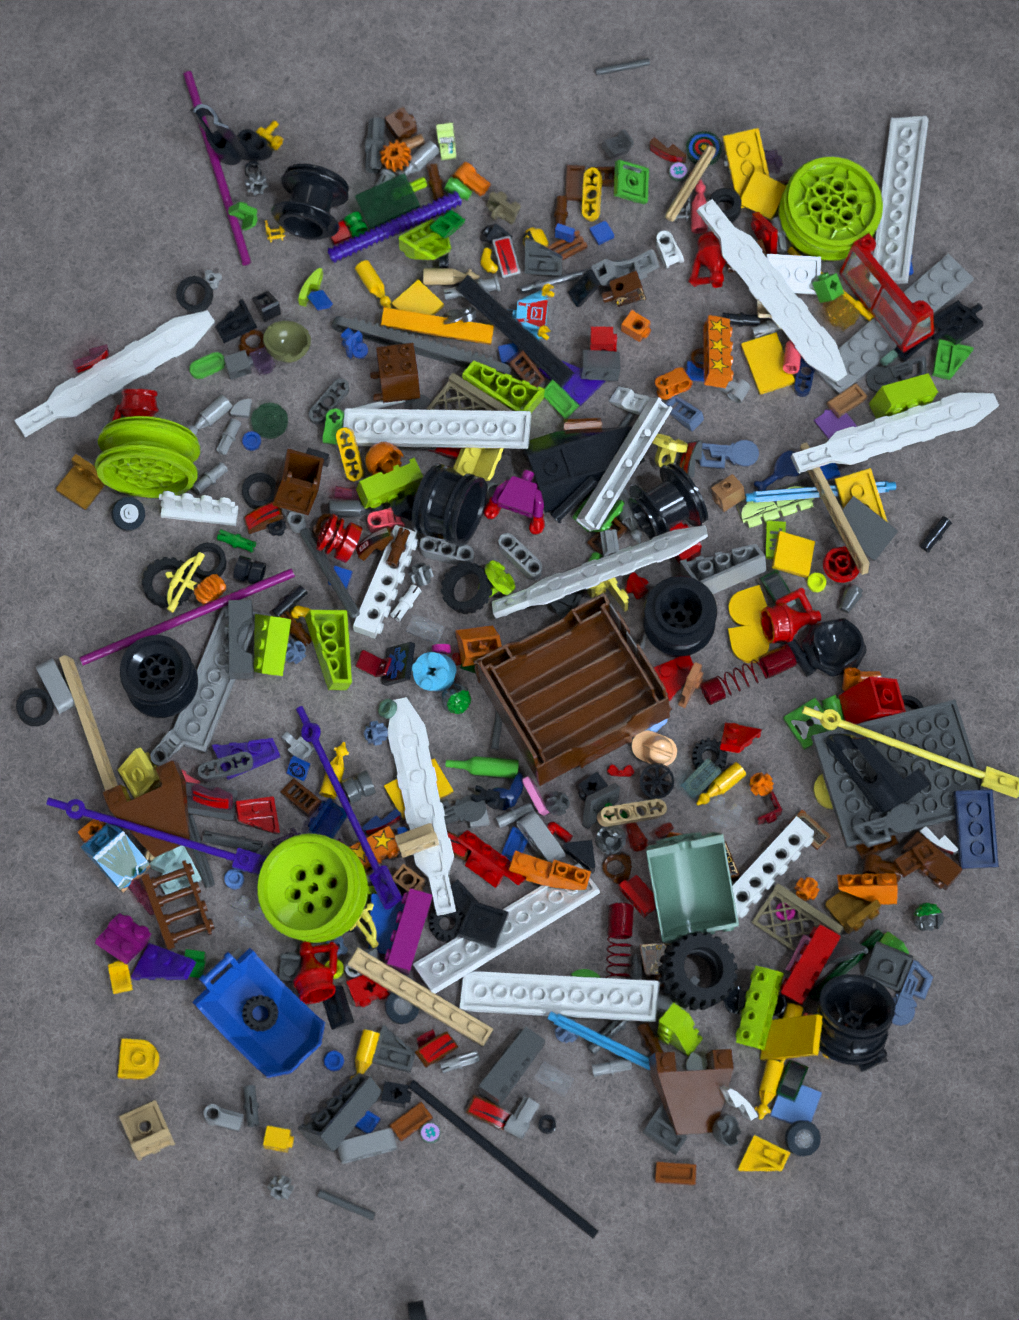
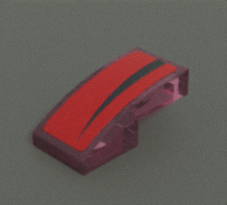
(86, 363)
(214, 799)

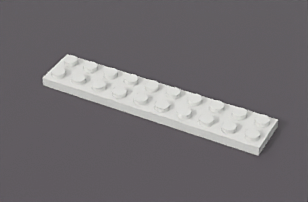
(900, 195)
(439, 428)
(524, 919)
(560, 994)

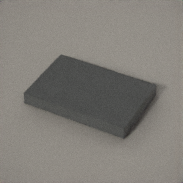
(869, 528)

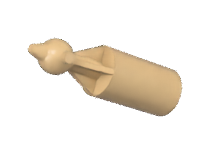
(445, 276)

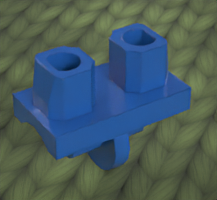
(354, 344)

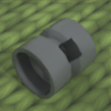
(356, 787)

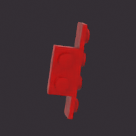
(487, 861)

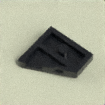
(236, 323)

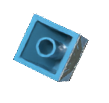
(115, 855)

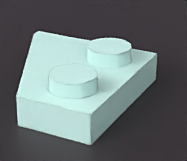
(181, 882)

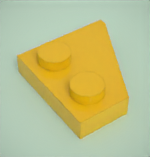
(763, 1156)

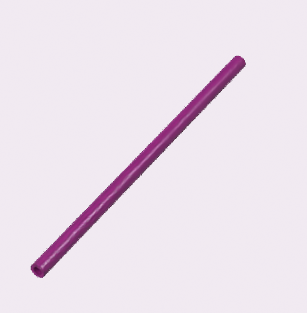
(219, 175)
(188, 616)

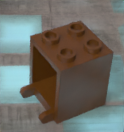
(397, 373)
(298, 481)

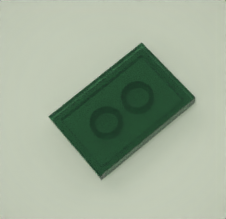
(387, 201)

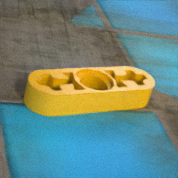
(585, 200)
(341, 441)

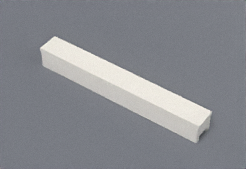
(624, 464)

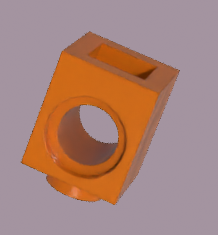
(636, 319)

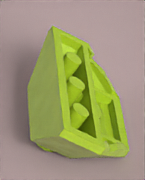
(423, 243)

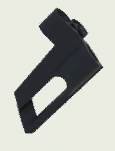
(228, 145)
(887, 787)

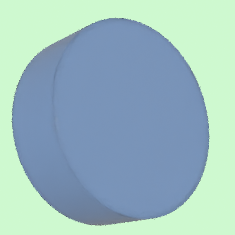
(234, 879)

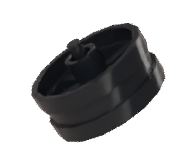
(657, 780)

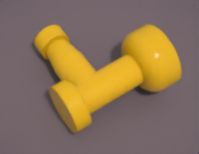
(275, 142)

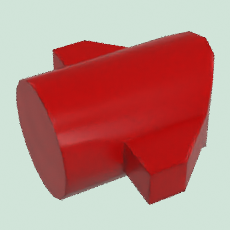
(636, 585)

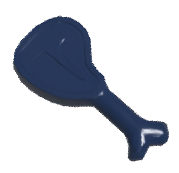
(783, 467)

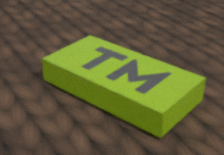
(772, 530)

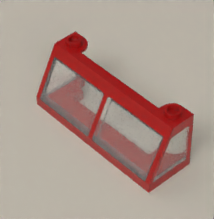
(901, 319)

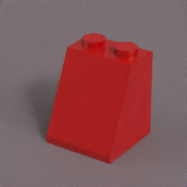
(872, 700)

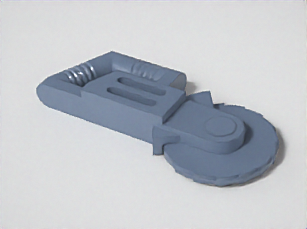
(741, 453)
(904, 1002)

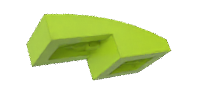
(312, 284)

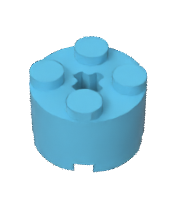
(444, 673)

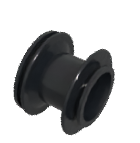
(312, 195)
(667, 503)
(677, 637)
(138, 669)

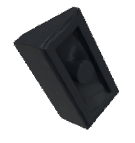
(338, 1009)

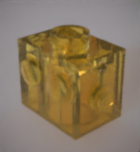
(842, 313)

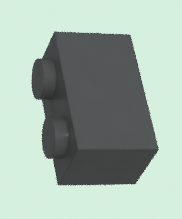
(600, 365)

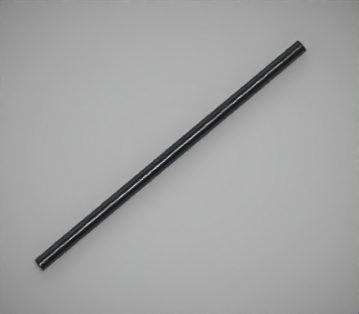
(503, 1159)

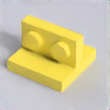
(139, 773)

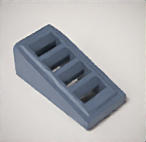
(692, 420)

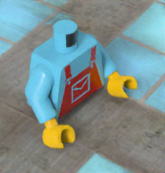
(533, 312)

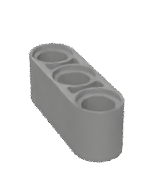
(440, 545)
(518, 548)
(55, 685)
(540, 837)
(367, 1145)

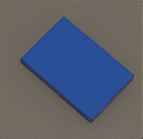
(384, 922)

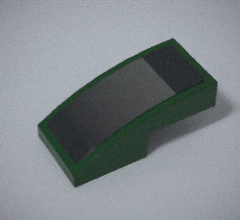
(776, 587)
(792, 1081)

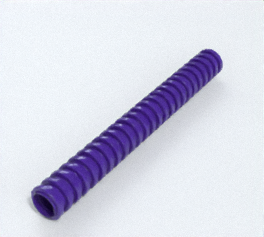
(394, 226)

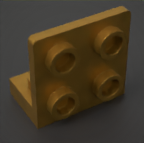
(81, 483)

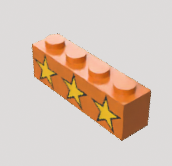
(717, 351)
(382, 844)

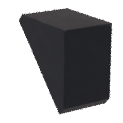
(267, 306)
(582, 853)

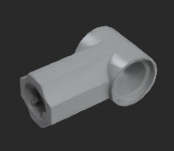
(736, 389)
(291, 516)
(609, 542)
(225, 1118)
(520, 1120)

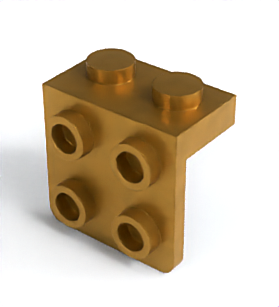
(852, 911)

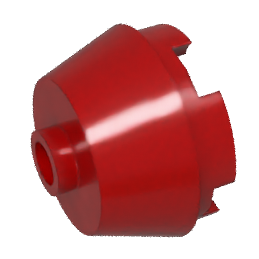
(840, 565)

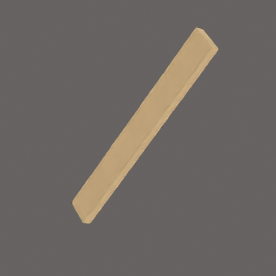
(838, 517)
(88, 722)
(420, 997)

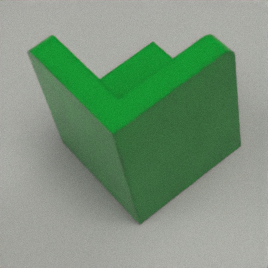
(200, 959)

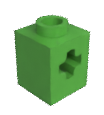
(827, 287)

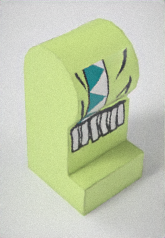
(446, 141)

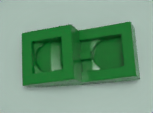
(448, 224)

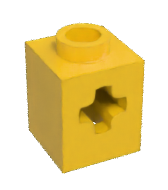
(278, 1139)

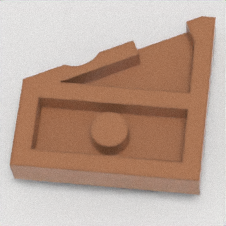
(693, 681)

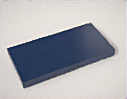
(976, 829)

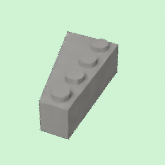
(726, 568)

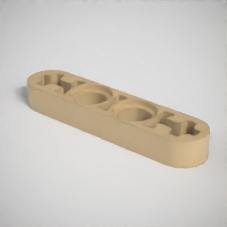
(632, 814)

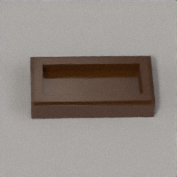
(574, 182)

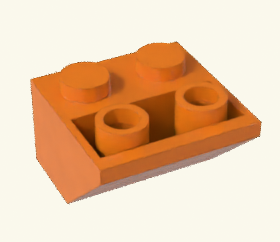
(476, 643)

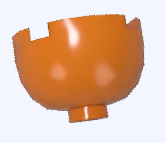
(382, 458)

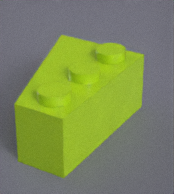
(902, 395)
(390, 486)
(270, 644)
(678, 1030)

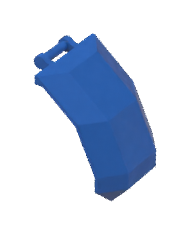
(273, 1051)

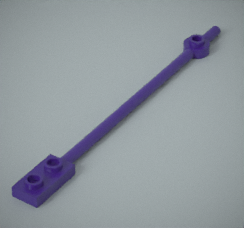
(243, 859)
(381, 876)

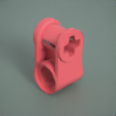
(386, 518)

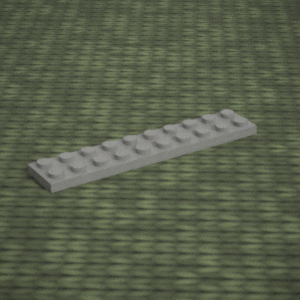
(872, 342)

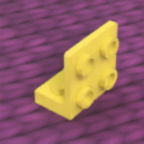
(478, 462)
(620, 595)

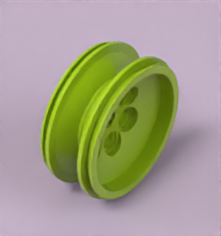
(808, 228)
(147, 456)
(281, 880)

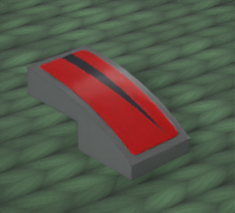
(688, 458)

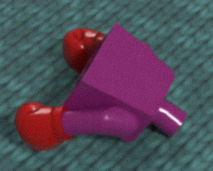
(520, 497)

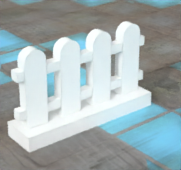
(198, 509)

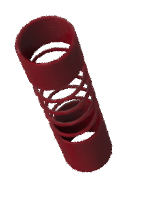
(770, 663)
(619, 927)

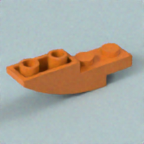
(550, 874)

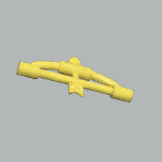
(186, 583)
(371, 939)

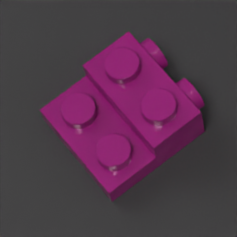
(123, 938)

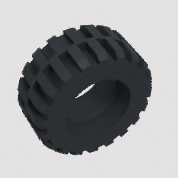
(720, 964)

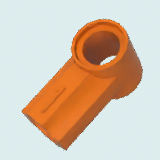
(467, 175)
(854, 676)

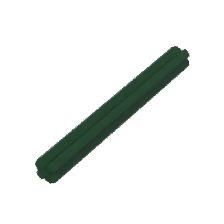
(845, 966)

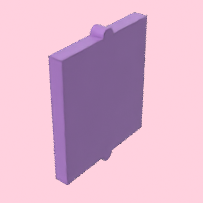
(830, 423)

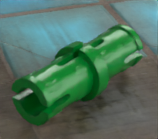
(236, 540)

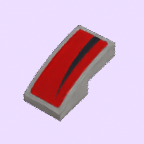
(505, 256)

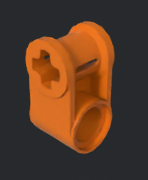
(673, 382)

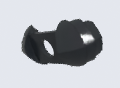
(736, 1001)

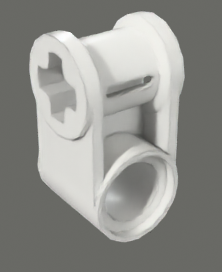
(668, 252)

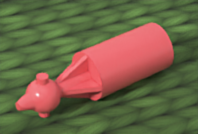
(698, 225)
(791, 358)

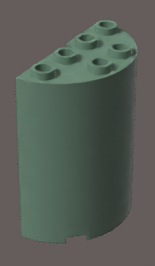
(691, 885)

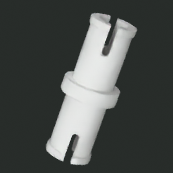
(405, 602)

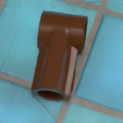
(875, 865)

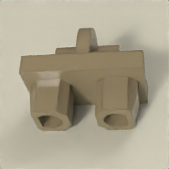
(501, 208)

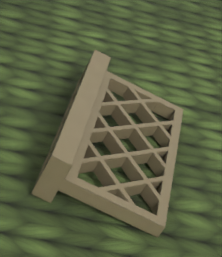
(468, 392)
(802, 908)

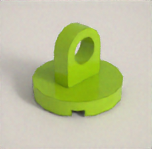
(499, 579)

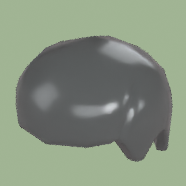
(726, 1130)

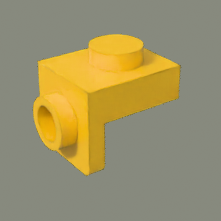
(120, 977)

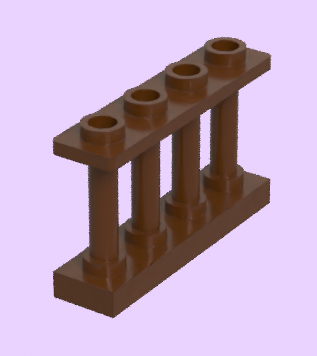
(159, 901)

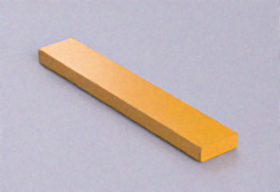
(434, 326)

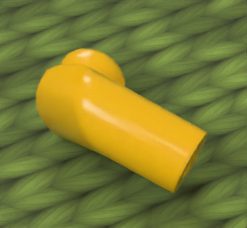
(486, 262)
(299, 611)

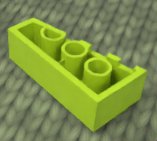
(502, 387)
(331, 643)

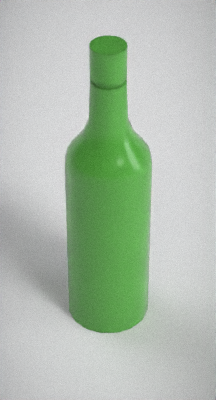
(487, 766)

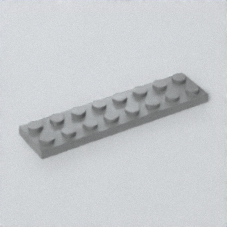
(201, 717)

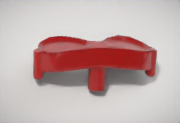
(628, 771)

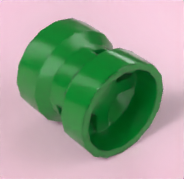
(355, 223)

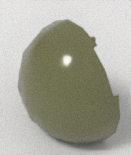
(286, 341)

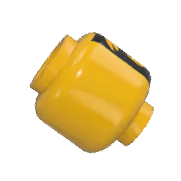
(537, 235)

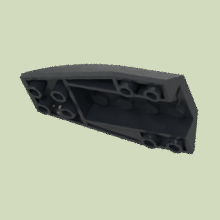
(569, 458)

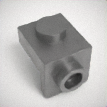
(618, 145)

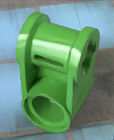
(332, 427)

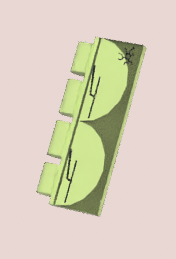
(752, 512)

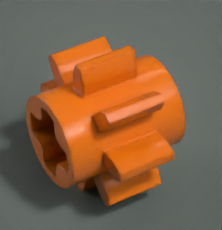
(761, 784)
(807, 888)

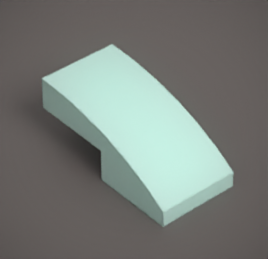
(166, 861)

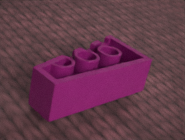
(409, 930)

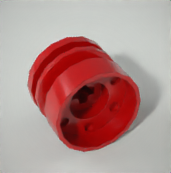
(341, 539)

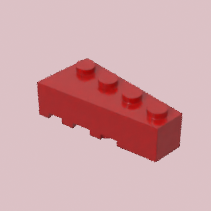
(810, 965)

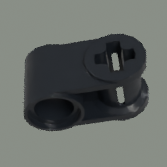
(403, 507)

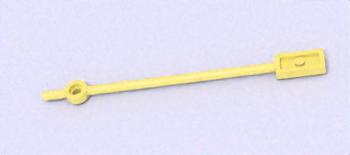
(990, 777)

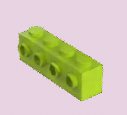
(759, 1007)

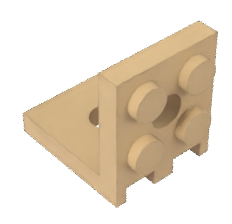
(146, 1142)

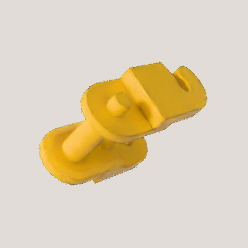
(268, 231)

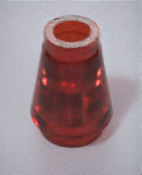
(636, 837)

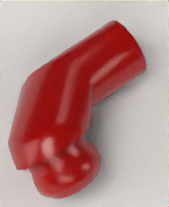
(559, 831)

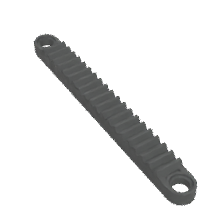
(421, 347)

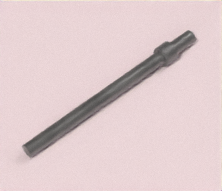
(538, 284)

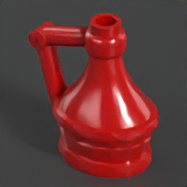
(710, 256)
(137, 403)
(783, 622)
(314, 979)

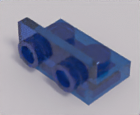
(328, 819)

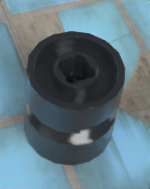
(249, 570)

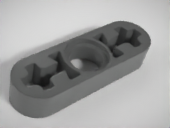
(328, 394)
(210, 765)

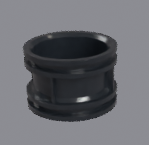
(449, 504)
(847, 1038)

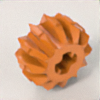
(395, 155)
(210, 589)

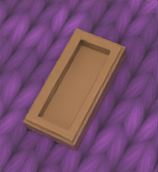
(847, 400)

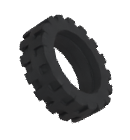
(156, 567)
(452, 578)

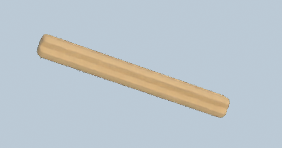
(690, 183)

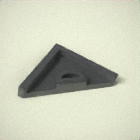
(845, 950)

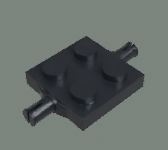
(957, 322)

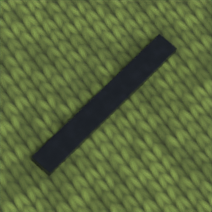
(515, 331)

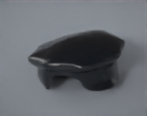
(834, 646)

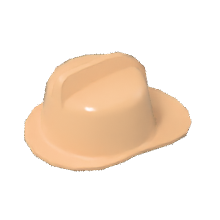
(654, 748)

